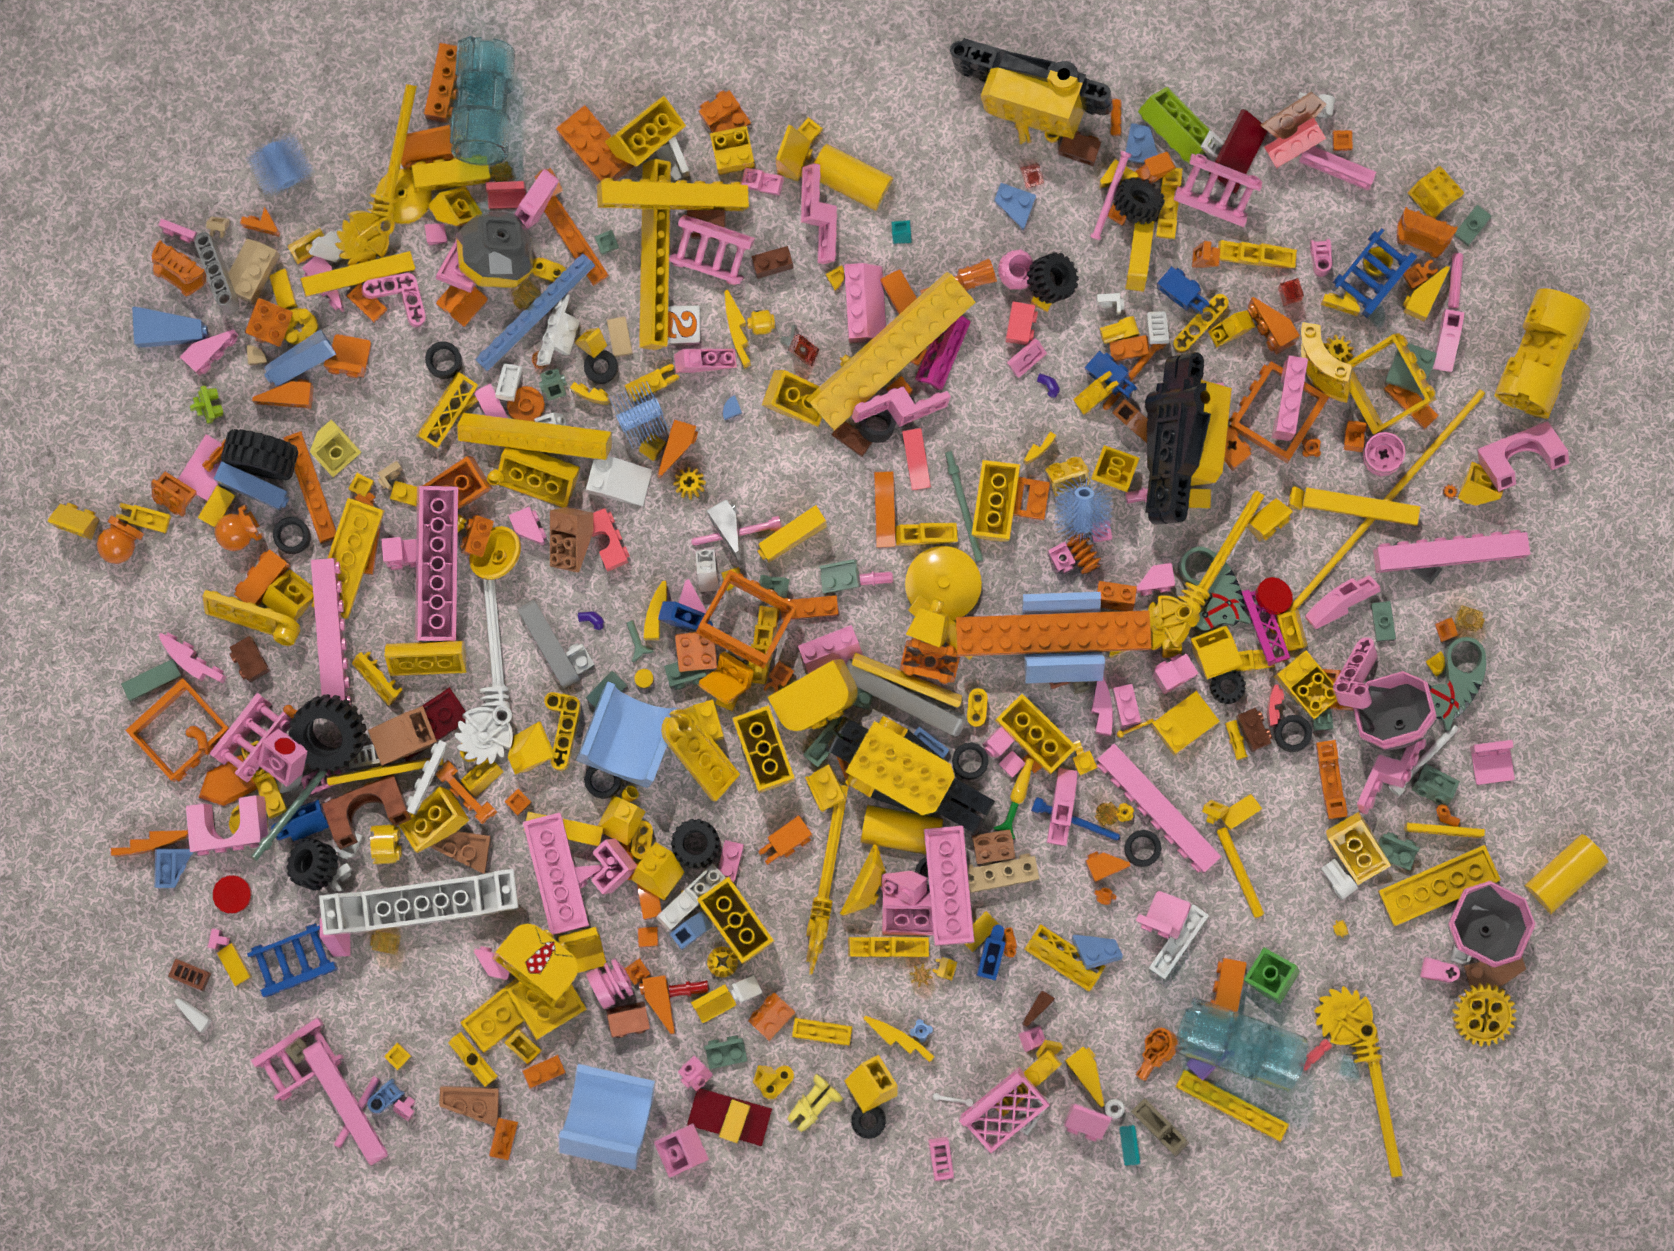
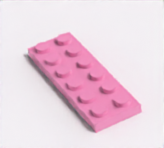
(556, 873)
(949, 885)

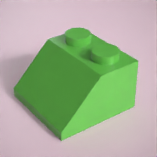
(1272, 975)

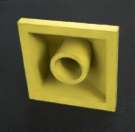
(333, 448)

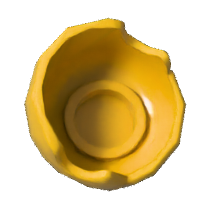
(1381, 255)

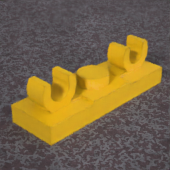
(376, 678)

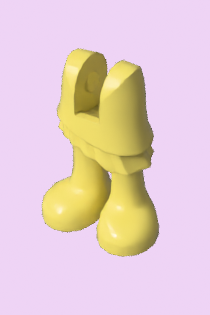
(804, 1105)

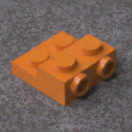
(723, 113)

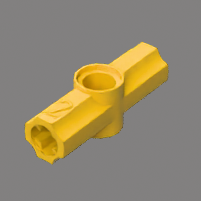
(481, 1069)

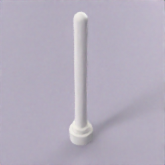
(1426, 757)

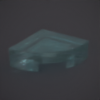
(1378, 316)
(1348, 1068)

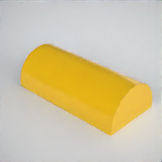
(852, 177)
(995, 501)
(425, 658)
(1033, 729)
(897, 829)
(1567, 873)

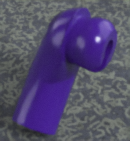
(1050, 383)
(593, 617)

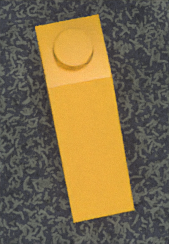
(1423, 297)
(1086, 1071)

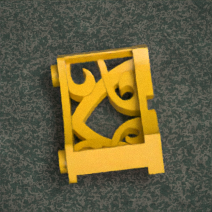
(1322, 368)

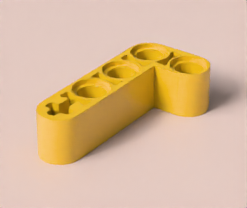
(1139, 256)
(561, 733)

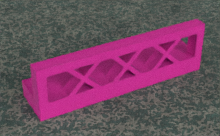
(946, 354)
(1261, 633)

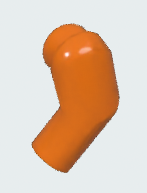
(199, 735)
(1445, 816)
(1011, 944)

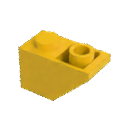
(1231, 328)

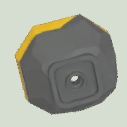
(493, 259)

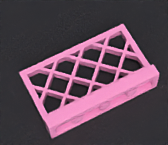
(992, 1098)

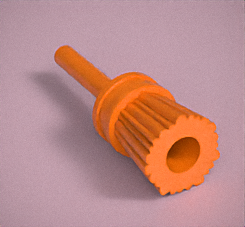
(975, 275)

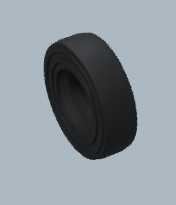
(608, 375)

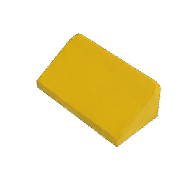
(301, 247)
(283, 289)
(216, 506)
(1292, 630)
(481, 777)
(1241, 811)
(981, 930)
(234, 964)
(734, 1121)

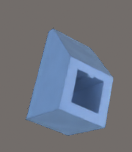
(691, 930)

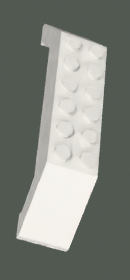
(418, 903)

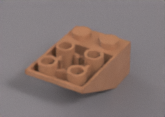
(569, 537)
(402, 736)

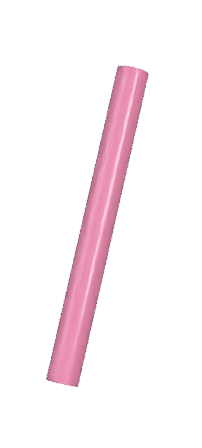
(362, 1102)

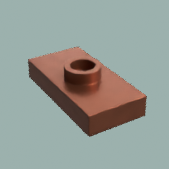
(851, 438)

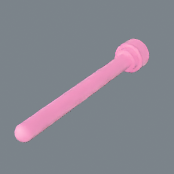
(774, 525)

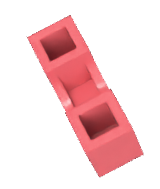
(1286, 149)
(614, 554)

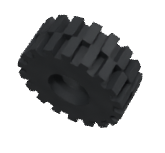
(1139, 200)

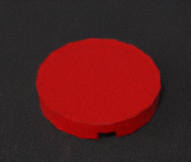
(1274, 595)
(232, 894)

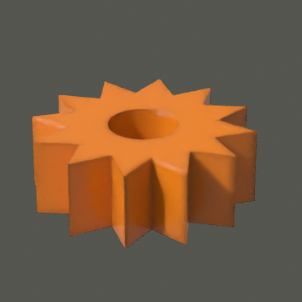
(1448, 487)

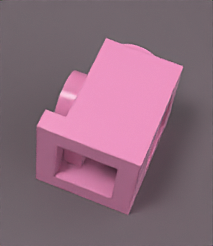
(1054, 555)

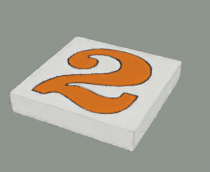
(683, 325)

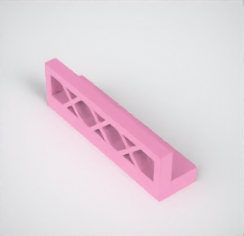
(1338, 167)

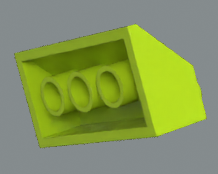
(1175, 123)

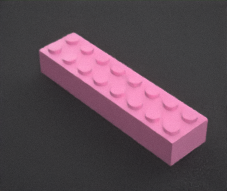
(436, 563)

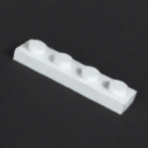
(423, 784)
(1175, 947)

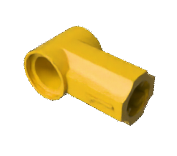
(1124, 329)

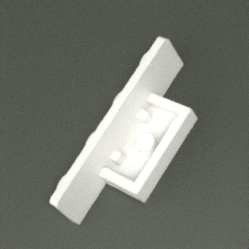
(559, 333)

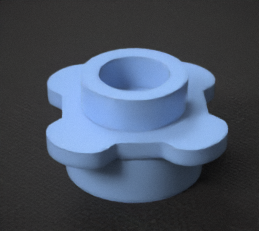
(926, 1030)

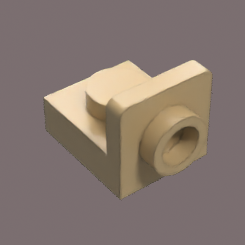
(392, 472)

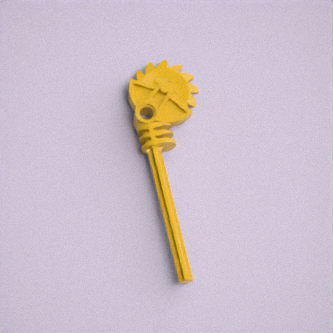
(363, 234)
(1169, 616)
(821, 905)
(1344, 1017)

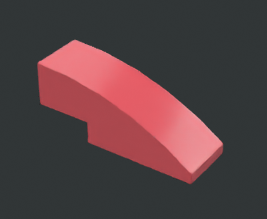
(916, 459)

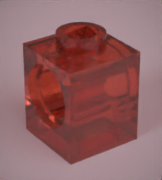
(1291, 291)

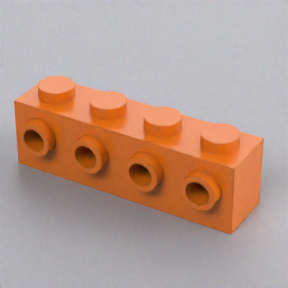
(443, 85)

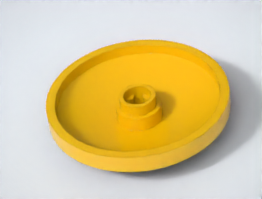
(946, 576)

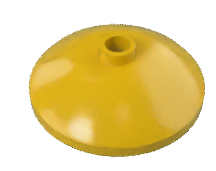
(412, 204)
(499, 555)

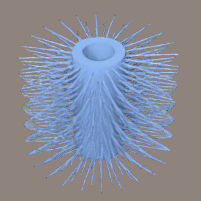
(280, 165)
(640, 414)
(1083, 510)

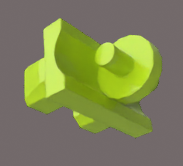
(205, 396)

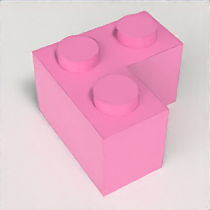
(399, 552)
(1174, 673)
(616, 863)

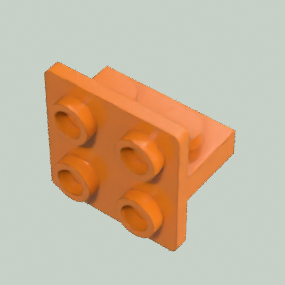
(461, 304)
(268, 322)
(172, 493)
(695, 652)

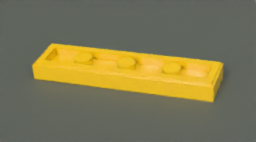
(1444, 830)

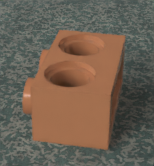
(993, 846)

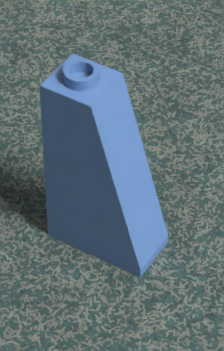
(162, 329)
(299, 358)
(251, 486)

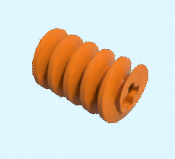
(1083, 553)

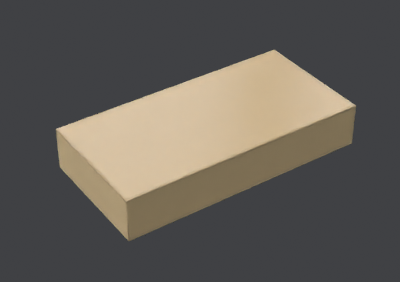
(619, 336)

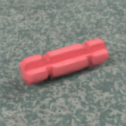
(1317, 1053)

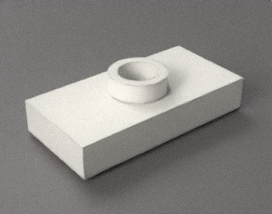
(508, 382)

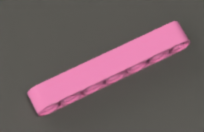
(345, 1102)

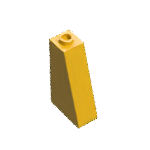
(792, 534)

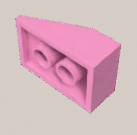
(1087, 1122)

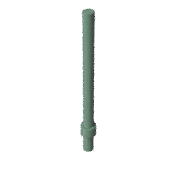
(953, 471)
(266, 842)

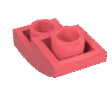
(1275, 699)

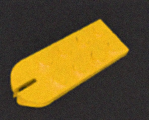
(281, 627)
(698, 753)

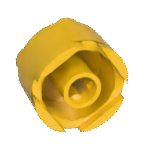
(385, 844)

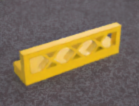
(443, 402)
(1062, 960)

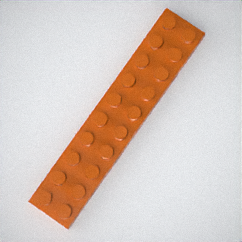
(1053, 633)

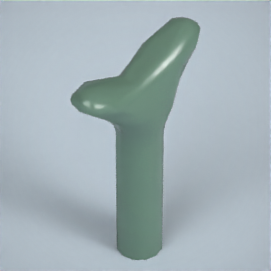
(639, 648)

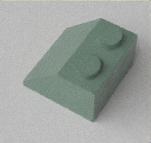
(1400, 374)

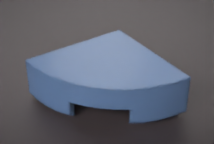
(731, 408)

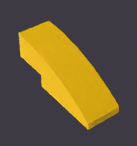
(925, 534)
(652, 624)

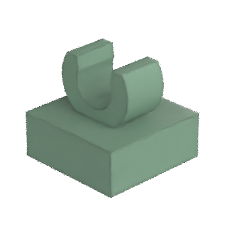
(1323, 721)

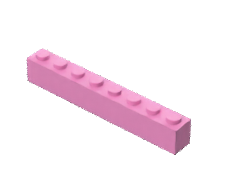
(1451, 552)
(330, 627)
(1158, 808)

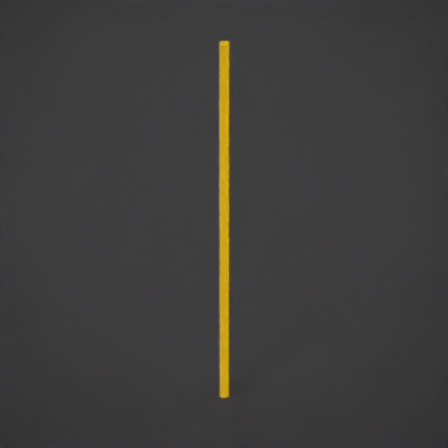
(1391, 495)

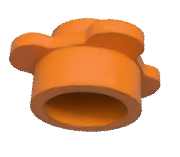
(1315, 443)
(1105, 896)

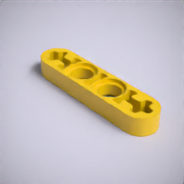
(1200, 323)

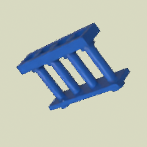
(1380, 289)
(289, 979)

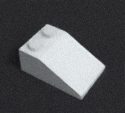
(619, 480)

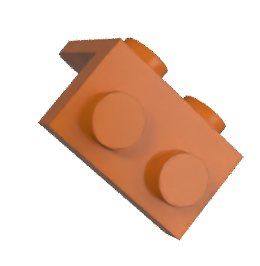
(350, 356)

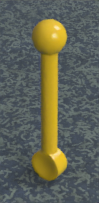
(1120, 734)

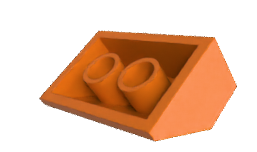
(427, 146)

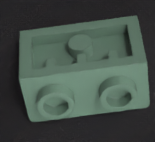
(678, 679)
(1435, 785)
(1397, 851)
(725, 1053)

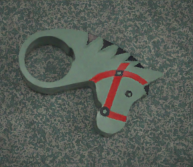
(1225, 599)
(1460, 687)

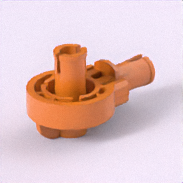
(1157, 1051)

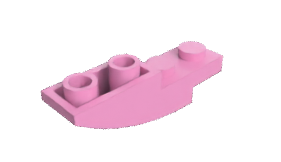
(1338, 601)
(184, 656)
(1062, 807)

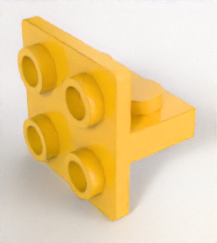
(1068, 470)

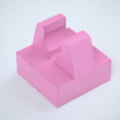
(216, 939)
(404, 1109)

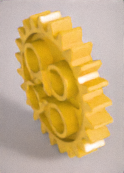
(1466, 1013)

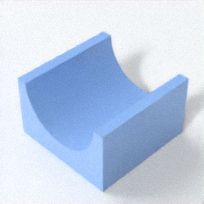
(1063, 666)
(625, 737)
(607, 1117)

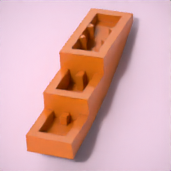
(156, 840)

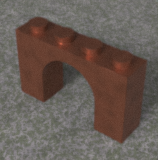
(341, 810)

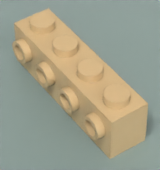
(1002, 874)

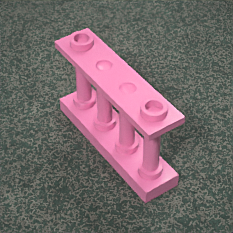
(1217, 208)
(724, 237)
(241, 728)
(263, 1060)

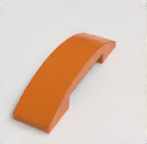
(884, 509)
(1330, 779)

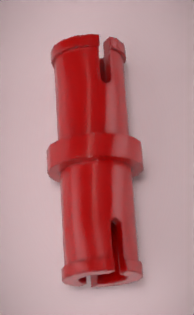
(689, 988)

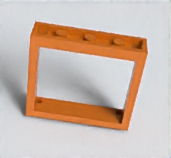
(1259, 440)
(734, 645)
(155, 710)

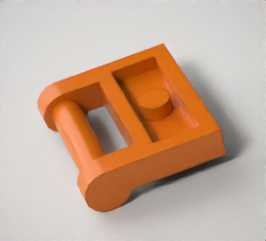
(1036, 499)

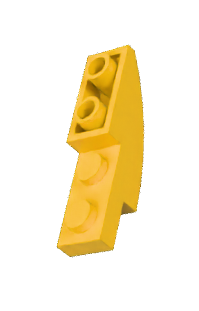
(268, 788)
(1036, 1075)

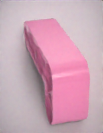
(1350, 683)

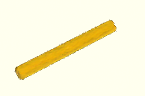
(1240, 872)

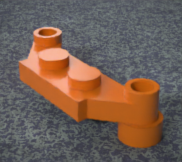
(483, 812)

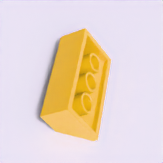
(646, 132)
(538, 475)

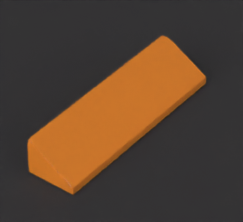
(898, 290)

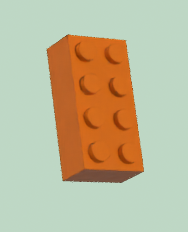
(587, 141)

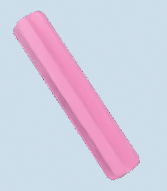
(1455, 280)

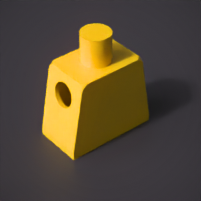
(930, 624)

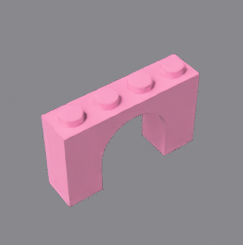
(1293, 382)
(1537, 439)
(250, 831)

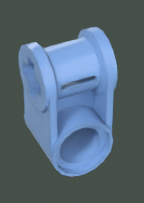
(386, 1096)

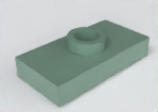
(1472, 225)
(1383, 621)

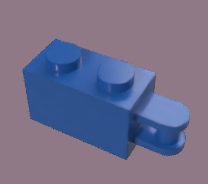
(1182, 290)
(1103, 363)
(681, 616)
(306, 821)
(992, 954)

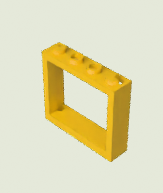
(1361, 398)

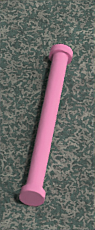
(1110, 196)

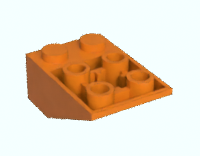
(1273, 325)

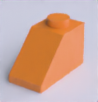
(1104, 865)

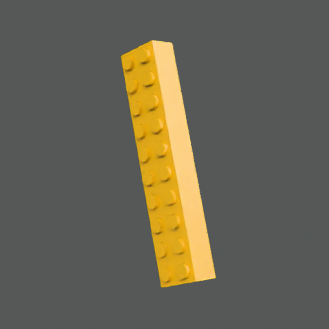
(891, 350)

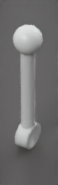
(968, 1102)

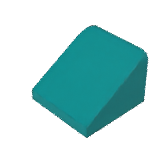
(901, 232)

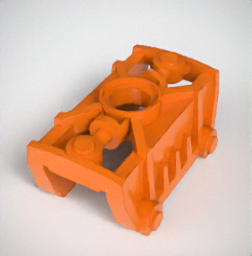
(1424, 232)
(177, 269)
(929, 650)

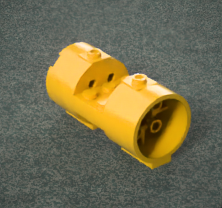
(1534, 374)

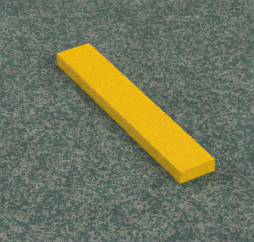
(357, 274)
(1361, 506)
(908, 681)
(378, 771)
(1232, 1105)

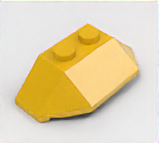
(866, 885)

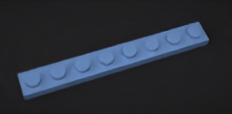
(535, 312)

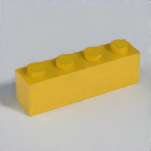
(447, 175)

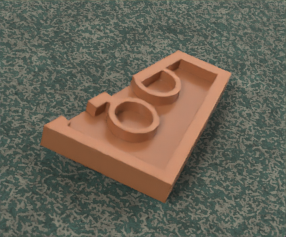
(1286, 121)
(466, 848)
(1500, 975)
(475, 1102)

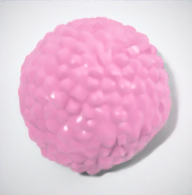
(1014, 269)

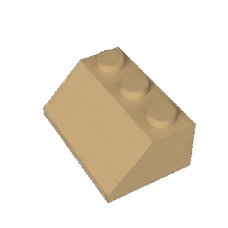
(252, 269)

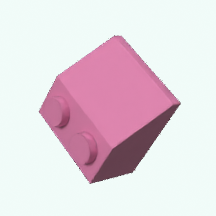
(681, 1150)

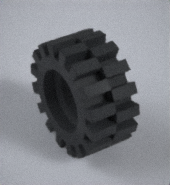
(1232, 697)
(868, 1133)

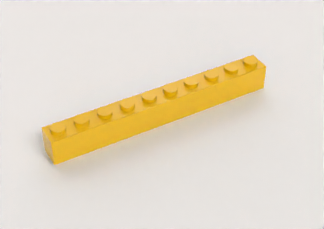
(654, 265)

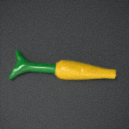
(1017, 796)

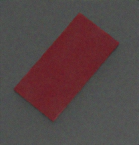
(1241, 146)
(443, 715)
(710, 1111)

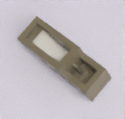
(1160, 1127)

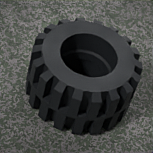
(1064, 275)
(702, 859)
(312, 864)

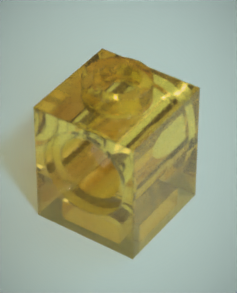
(525, 295)
(1460, 619)
(385, 942)

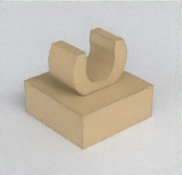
(219, 224)

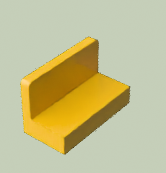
(714, 1003)

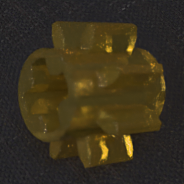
(501, 172)
(1107, 814)
(920, 980)

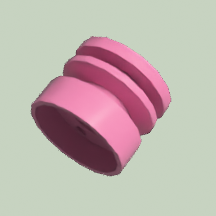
(1392, 446)
(610, 983)

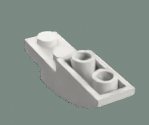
(688, 898)

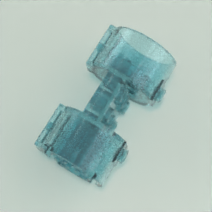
(480, 121)
(1242, 1045)

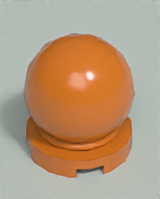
(236, 530)
(117, 542)

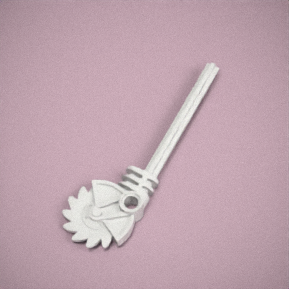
(482, 732)

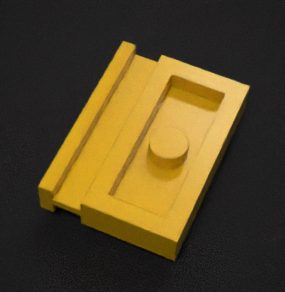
(825, 788)

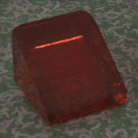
(1032, 175)

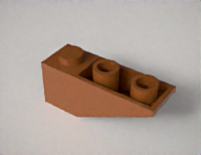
(1132, 418)

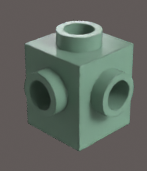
(553, 384)

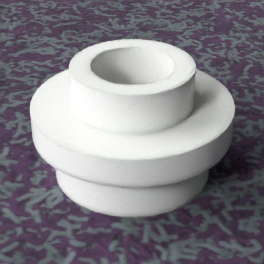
(1119, 1104)

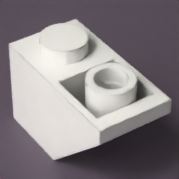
(325, 247)
(707, 570)
(746, 989)

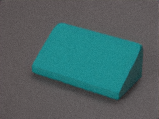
(1129, 1145)

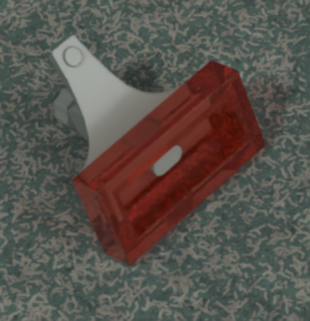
(800, 346)

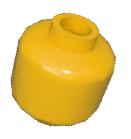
(761, 322)

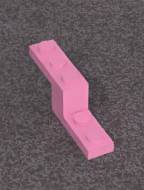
(818, 214)
(900, 406)
(1390, 772)

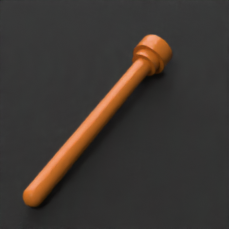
(1133, 373)

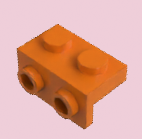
(477, 535)
(771, 1016)

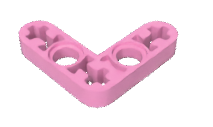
(405, 291)

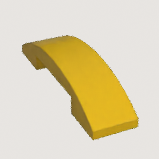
(1168, 215)

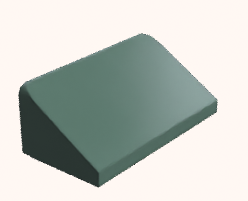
(595, 694)

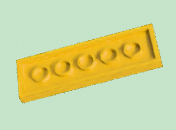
(353, 547)
(1437, 885)

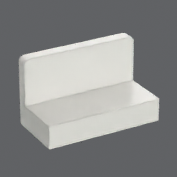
(673, 154)

